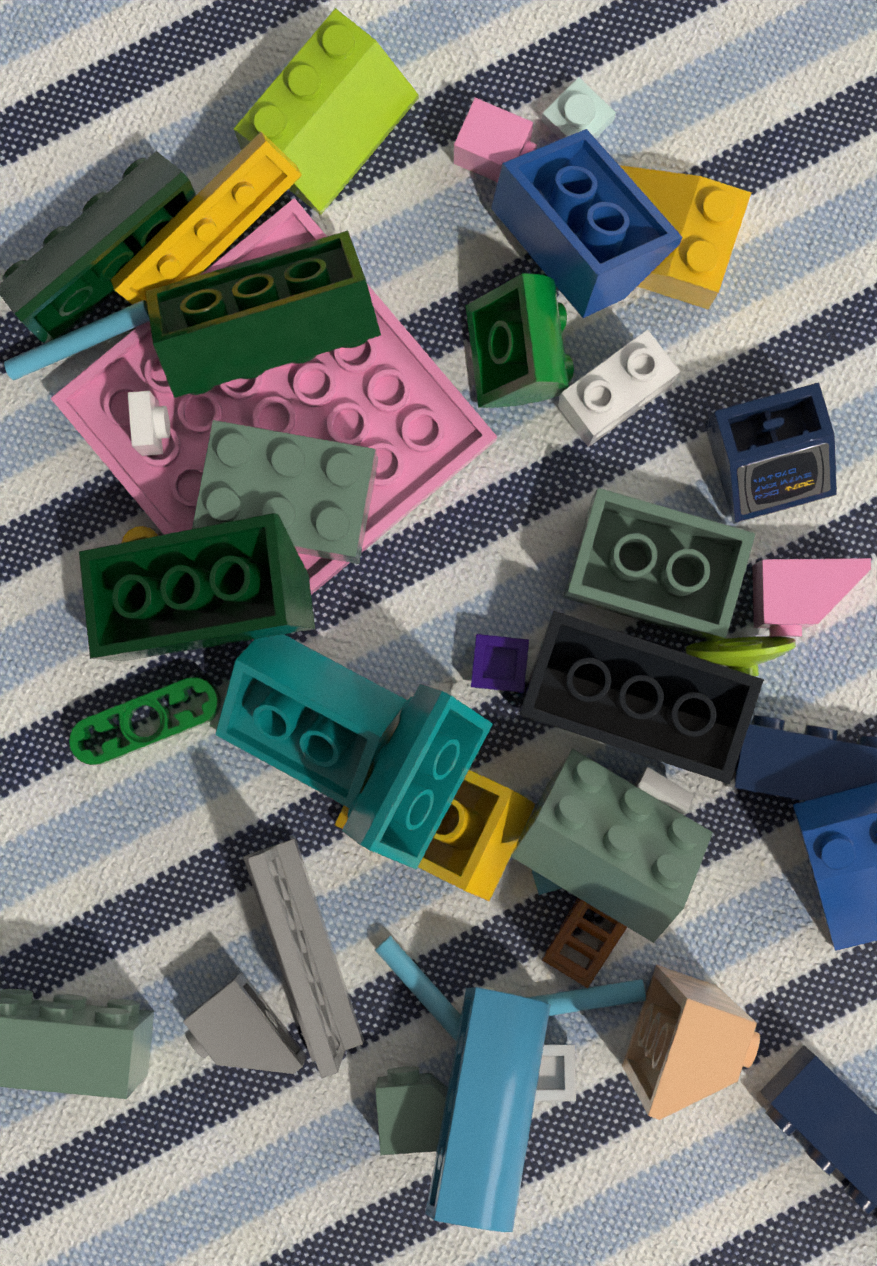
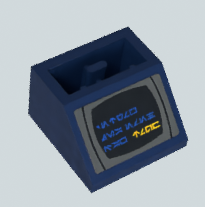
(774, 452)

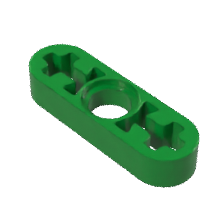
(114, 748)

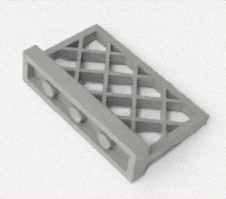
(304, 954)

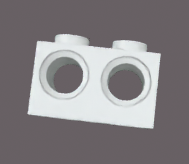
(618, 388)

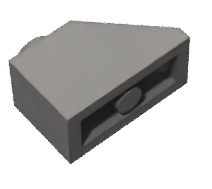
(242, 1031)

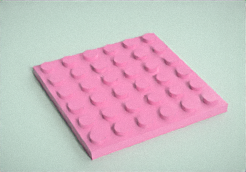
(364, 396)

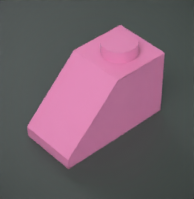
(801, 591)

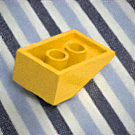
(706, 218)
(474, 835)

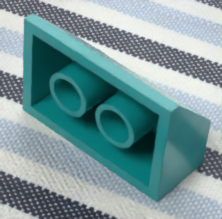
(308, 716)
(416, 776)

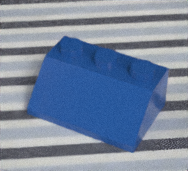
(583, 220)

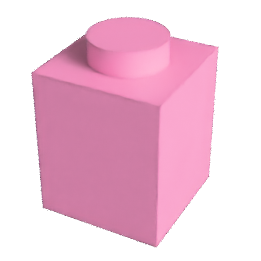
(490, 139)

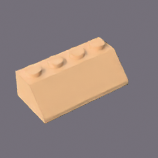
(687, 1043)

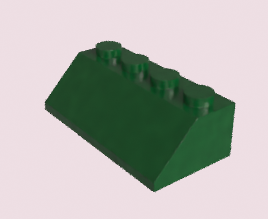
(80, 259)
(261, 315)
(194, 590)

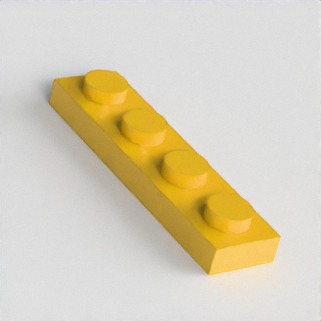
(210, 220)

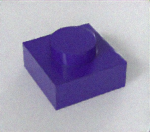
(500, 663)

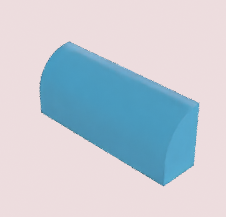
(488, 1110)

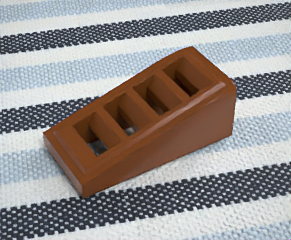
(597, 956)

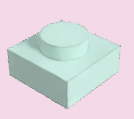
(578, 110)

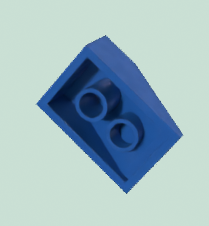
(842, 854)

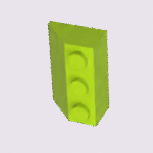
(330, 108)

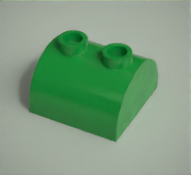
(519, 343)

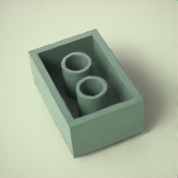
(311, 482)
(659, 565)
(613, 846)
(73, 1044)

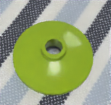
(742, 652)

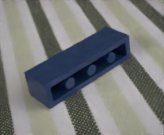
(802, 764)
(832, 1118)

